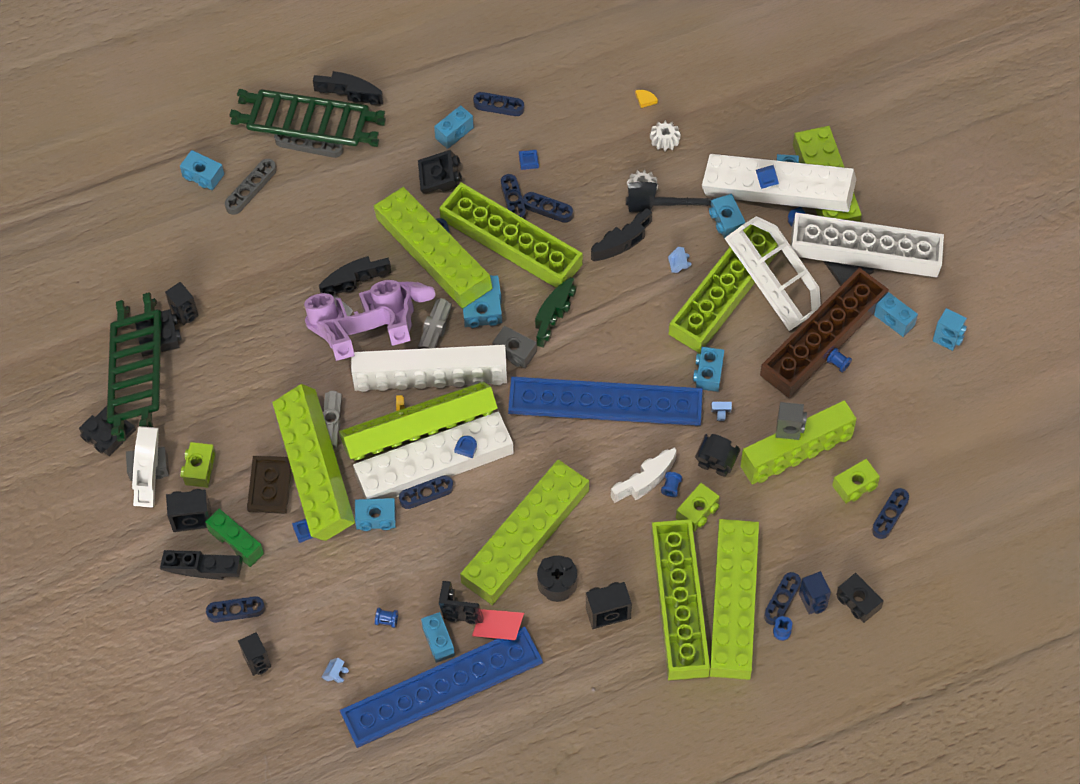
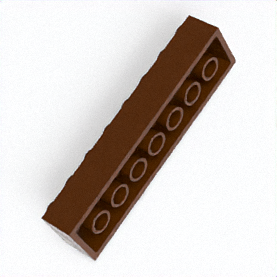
(823, 332)

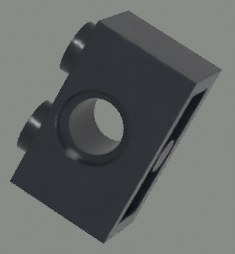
(182, 303)
(857, 587)
(254, 654)

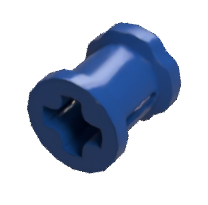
(839, 360)
(671, 484)
(386, 617)
(783, 622)

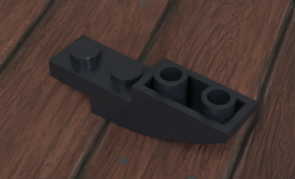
(354, 87)
(619, 241)
(347, 276)
(200, 565)

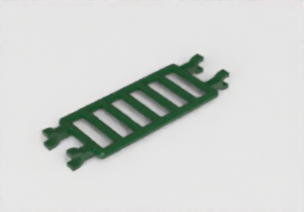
(359, 136)
(124, 320)

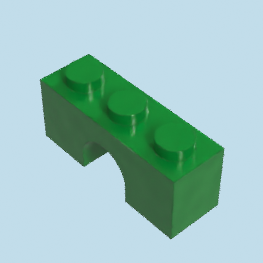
(227, 530)

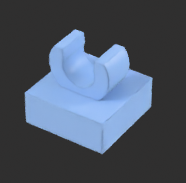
(678, 260)
(721, 409)
(333, 669)

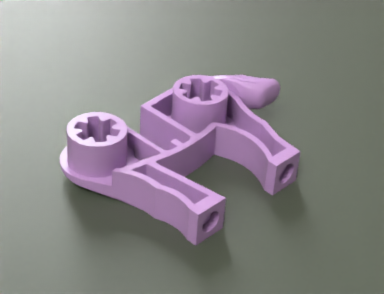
(383, 304)

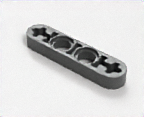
(308, 147)
(254, 188)

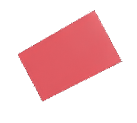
(499, 624)

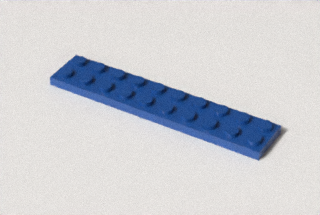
(605, 401)
(440, 687)

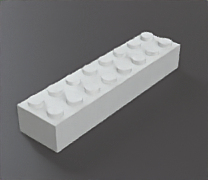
(798, 182)
(867, 245)
(428, 367)
(433, 457)

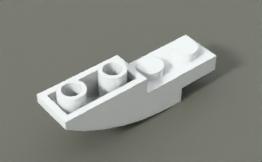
(145, 466)
(651, 475)

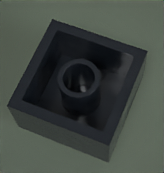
(188, 510)
(608, 605)

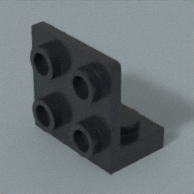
(455, 610)

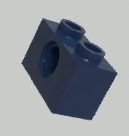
(814, 593)

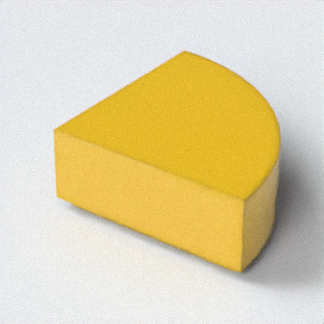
(645, 98)
(400, 403)

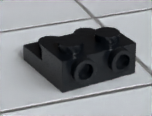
(439, 172)
(169, 334)
(98, 432)

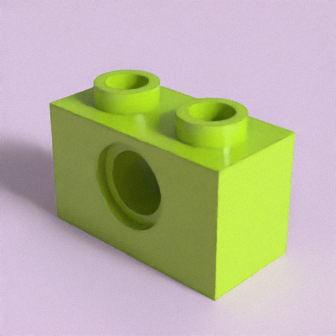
(860, 472)
(199, 475)
(702, 497)

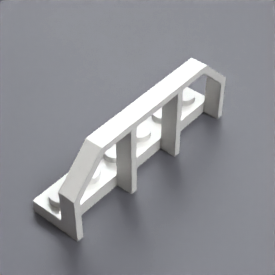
(765, 278)

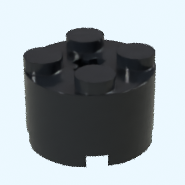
(717, 454)
(557, 567)

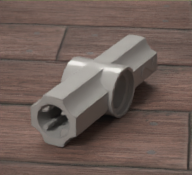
(435, 324)
(332, 410)

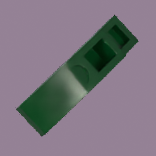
(552, 308)

